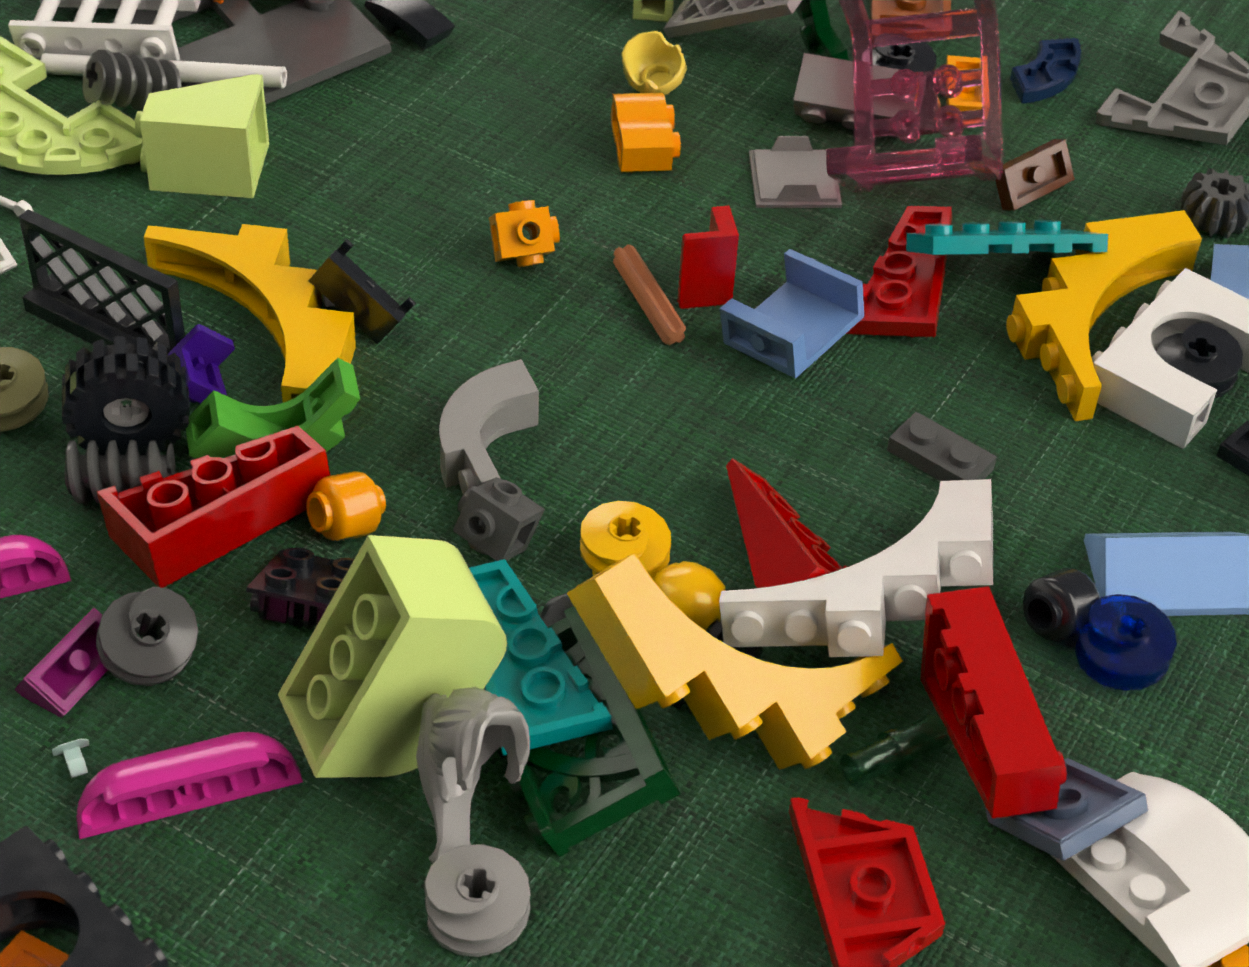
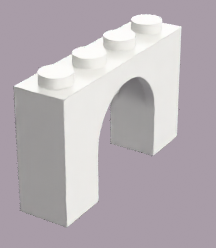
(1145, 386)

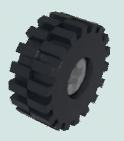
(122, 372)

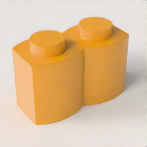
(644, 132)

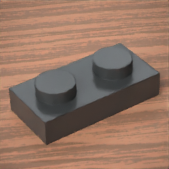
(939, 451)

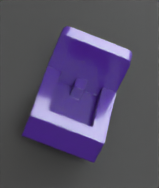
(201, 355)

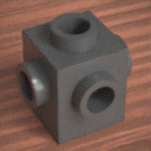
(497, 519)

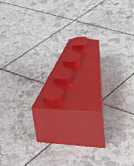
(215, 506)
(988, 704)

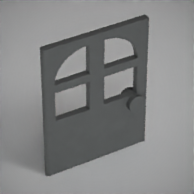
(304, 36)

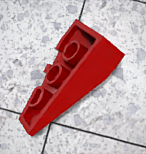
(776, 542)

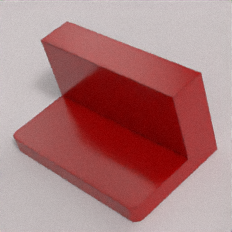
(709, 262)

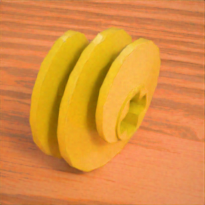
(622, 529)

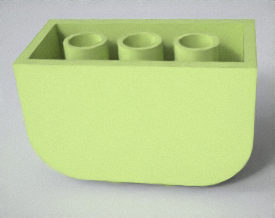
(389, 640)

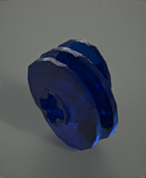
(1126, 643)

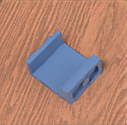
(798, 318)

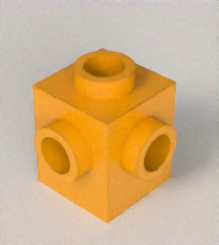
(508, 236)

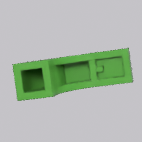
(225, 422)

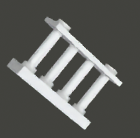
(85, 38)

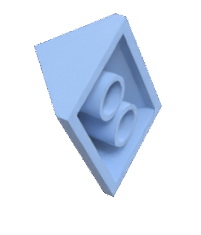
(1174, 570)

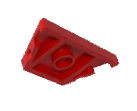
(867, 886)

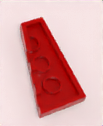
(905, 285)

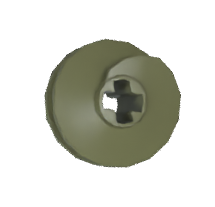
(21, 388)

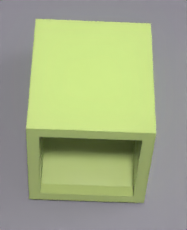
(205, 137)

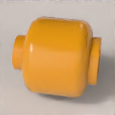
(345, 506)

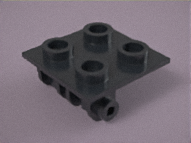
(294, 580)

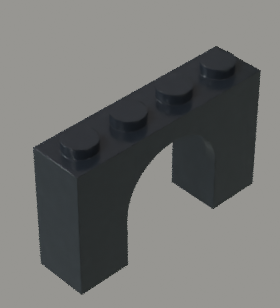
(45, 893)

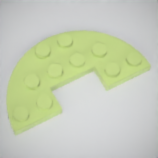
(45, 141)

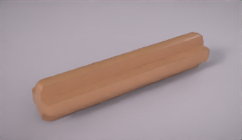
(649, 295)

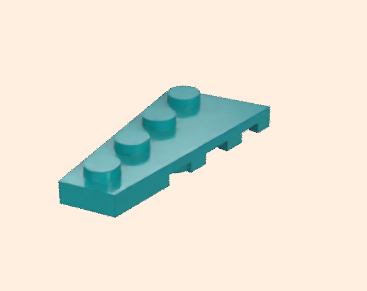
(1009, 238)
(535, 667)

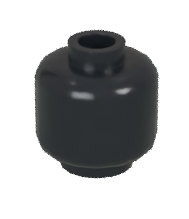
(1059, 603)

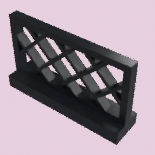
(90, 309)

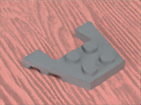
(1202, 102)

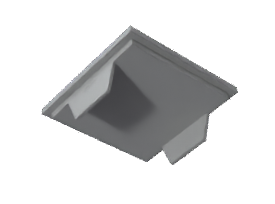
(792, 176)

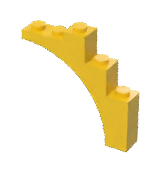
(258, 276)
(1082, 286)
(669, 658)

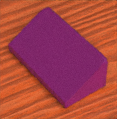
(66, 670)

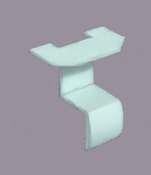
(73, 756)

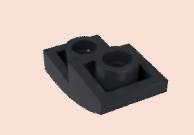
(415, 17)

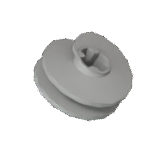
(476, 900)

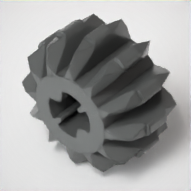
(1217, 203)

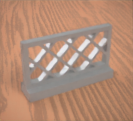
(707, 15)

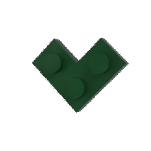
(817, 32)

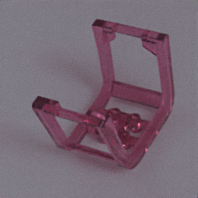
(954, 155)

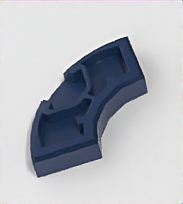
(1050, 72)

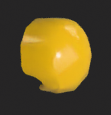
(692, 590)

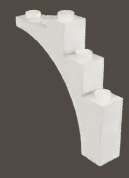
(854, 603)

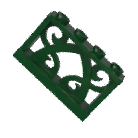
(631, 757)

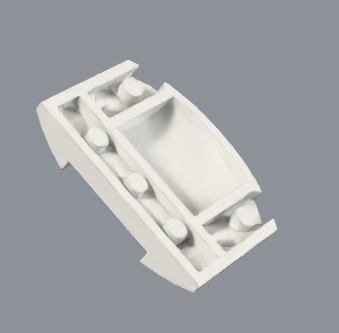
(1173, 875)

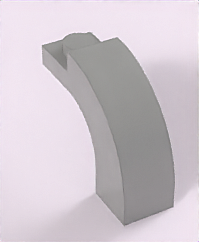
(480, 412)

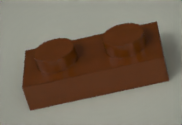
(1034, 174)

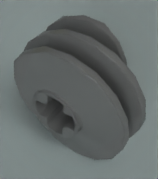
(149, 613)

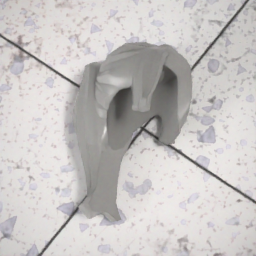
(453, 744)

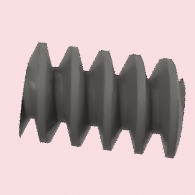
(126, 78)
(96, 472)

